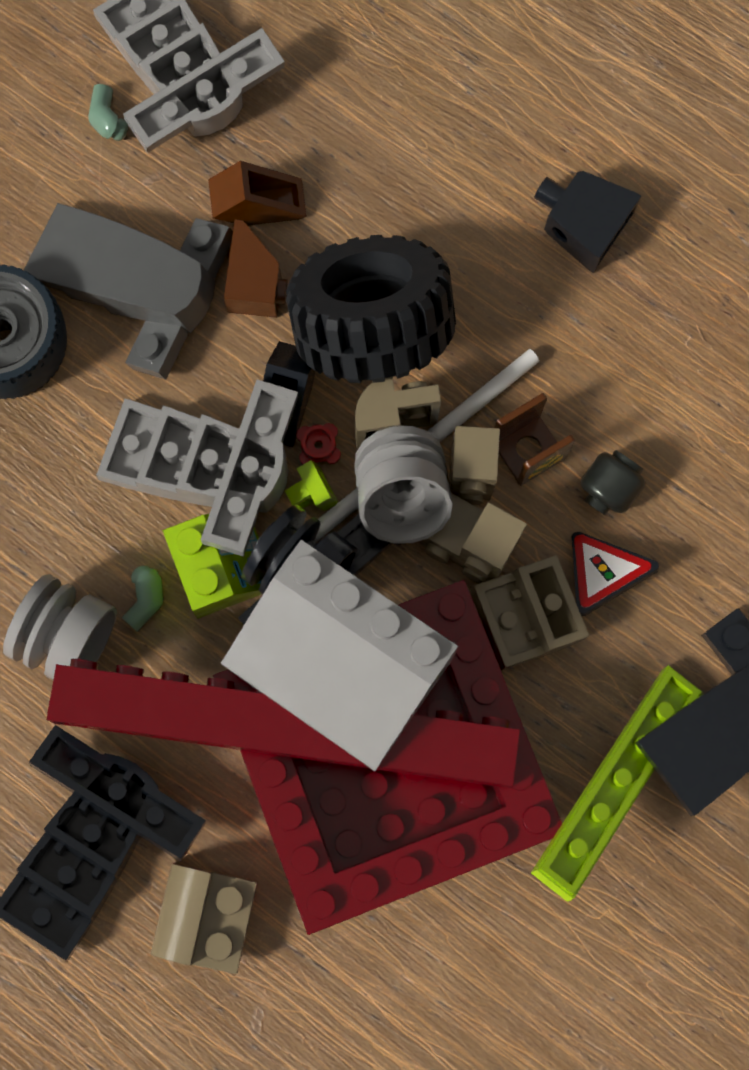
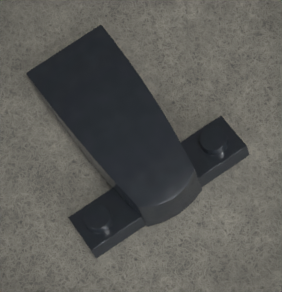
(707, 741)
(89, 841)

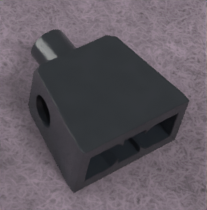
(586, 215)

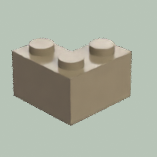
(476, 539)

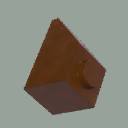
(256, 195)
(253, 276)

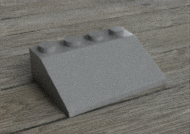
(339, 655)

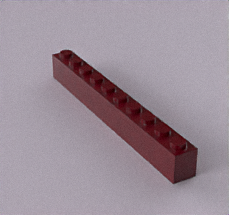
(254, 723)

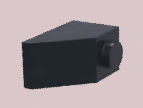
(289, 371)

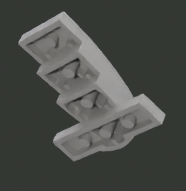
(183, 68)
(206, 460)

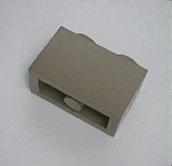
(474, 463)

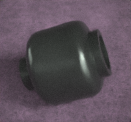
(612, 482)

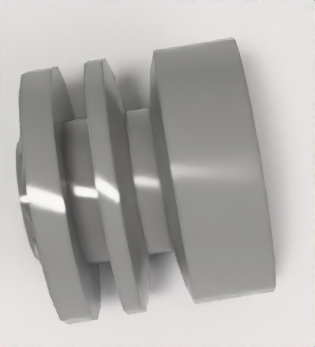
(402, 485)
(56, 629)

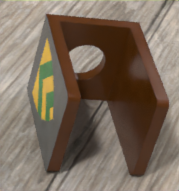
(524, 423)

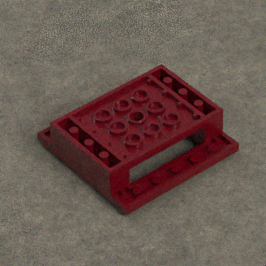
(349, 816)

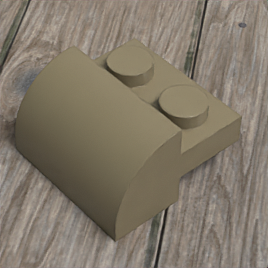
(384, 407)
(529, 613)
(204, 919)

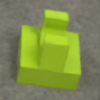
(312, 488)

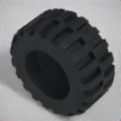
(371, 308)

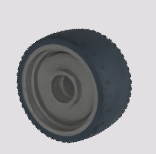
(37, 335)

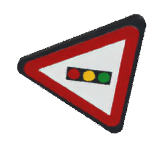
(605, 571)

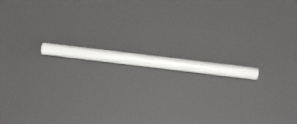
(442, 429)

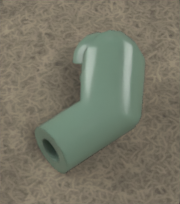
(102, 117)
(149, 597)

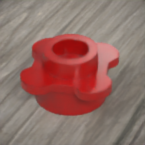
(318, 433)

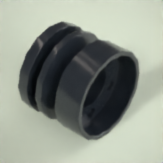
(281, 539)

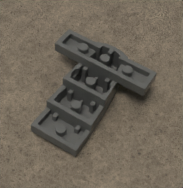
(134, 277)

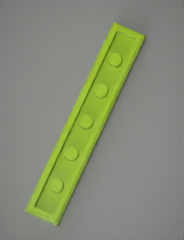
(610, 791)

